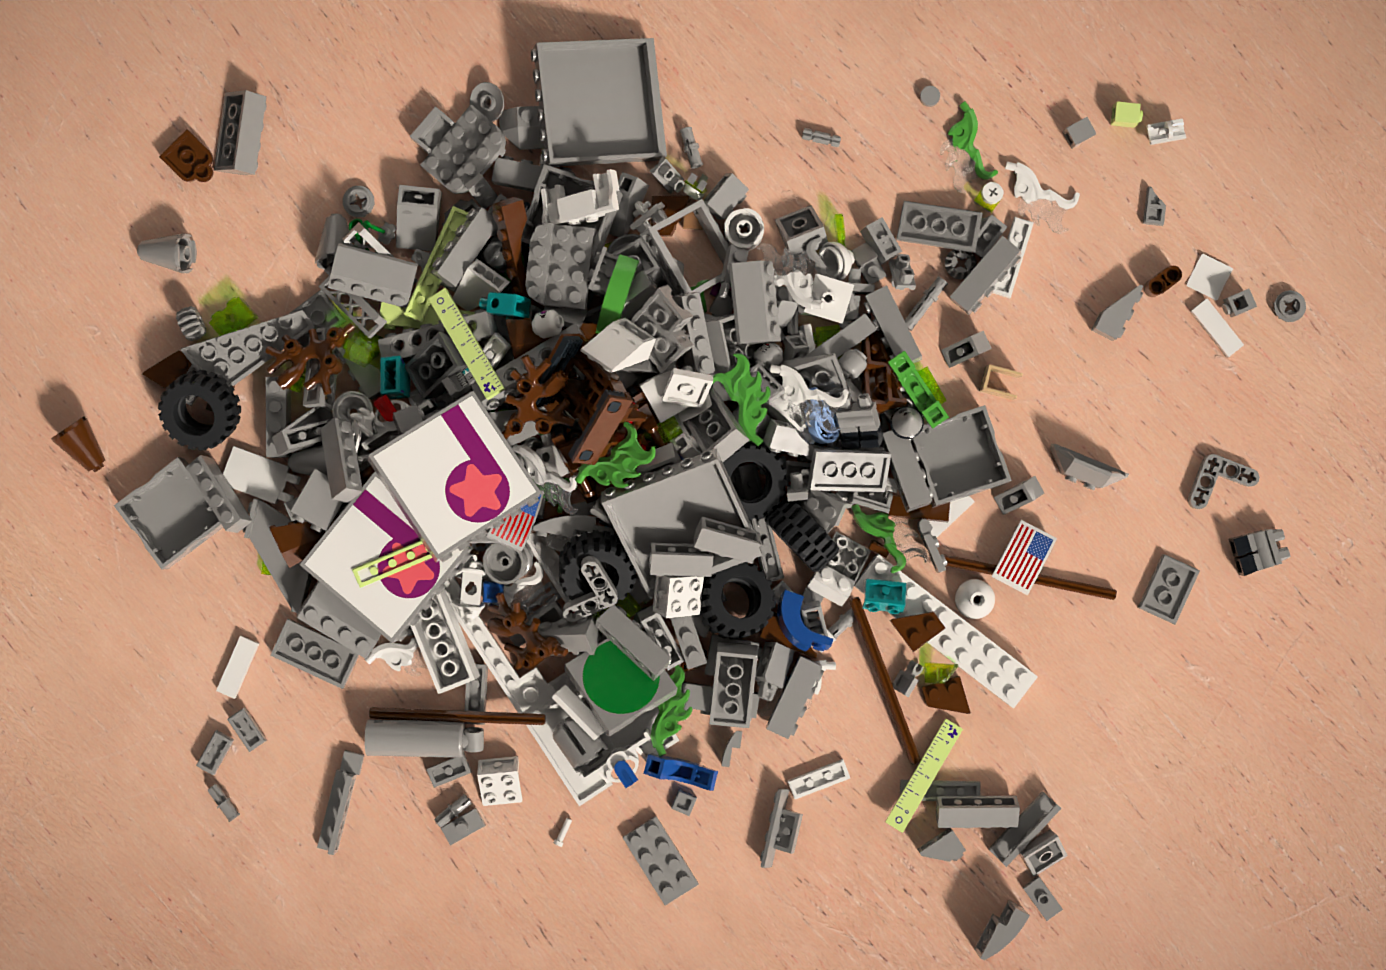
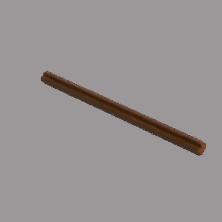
(1044, 580)
(884, 680)
(457, 716)

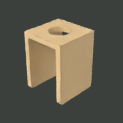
(983, 387)

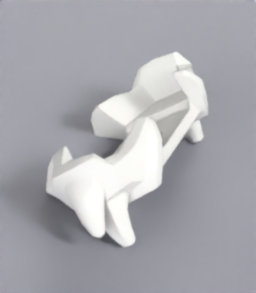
(362, 424)
(469, 605)

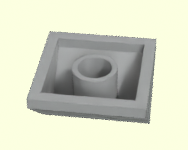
(1043, 852)

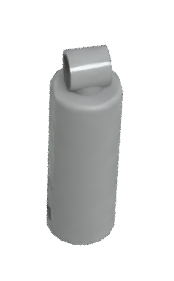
(421, 738)

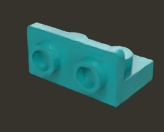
(884, 596)

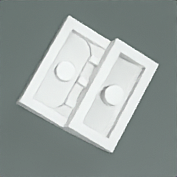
(653, 390)

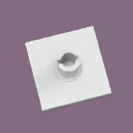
(834, 295)
(687, 387)

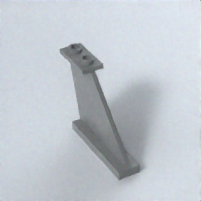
(292, 581)

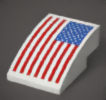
(1024, 557)

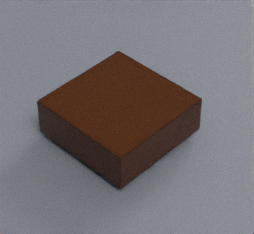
(878, 548)

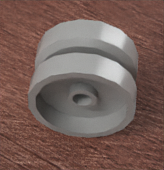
(506, 564)

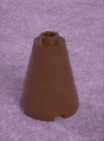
(81, 445)

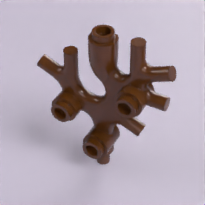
(300, 355)
(533, 390)
(513, 623)

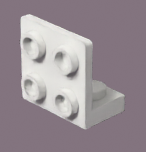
(677, 596)
(499, 780)

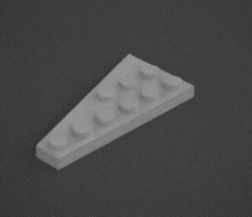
(243, 350)

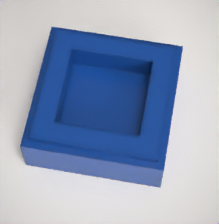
(490, 589)

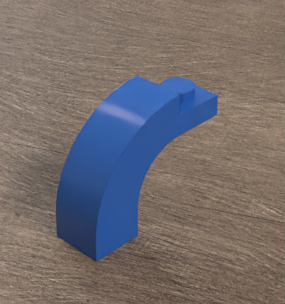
(793, 627)
(680, 770)

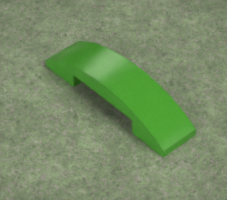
(617, 291)
(917, 390)

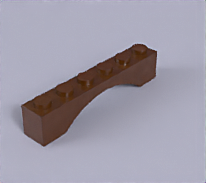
(511, 219)

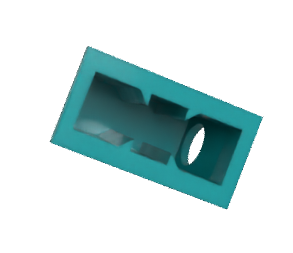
(506, 305)
(394, 381)

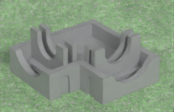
(664, 321)

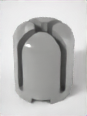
(577, 744)

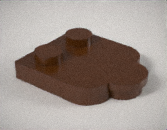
(189, 158)

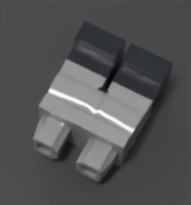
(859, 423)
(1265, 550)

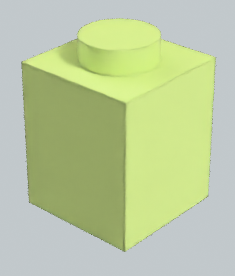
(1126, 114)

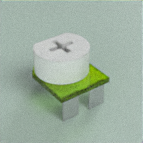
(695, 189)
(989, 196)

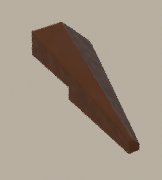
(524, 339)
(878, 376)
(296, 540)

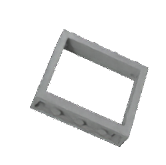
(665, 260)

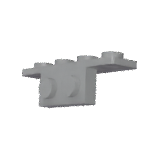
(782, 830)

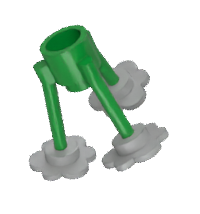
(385, 233)

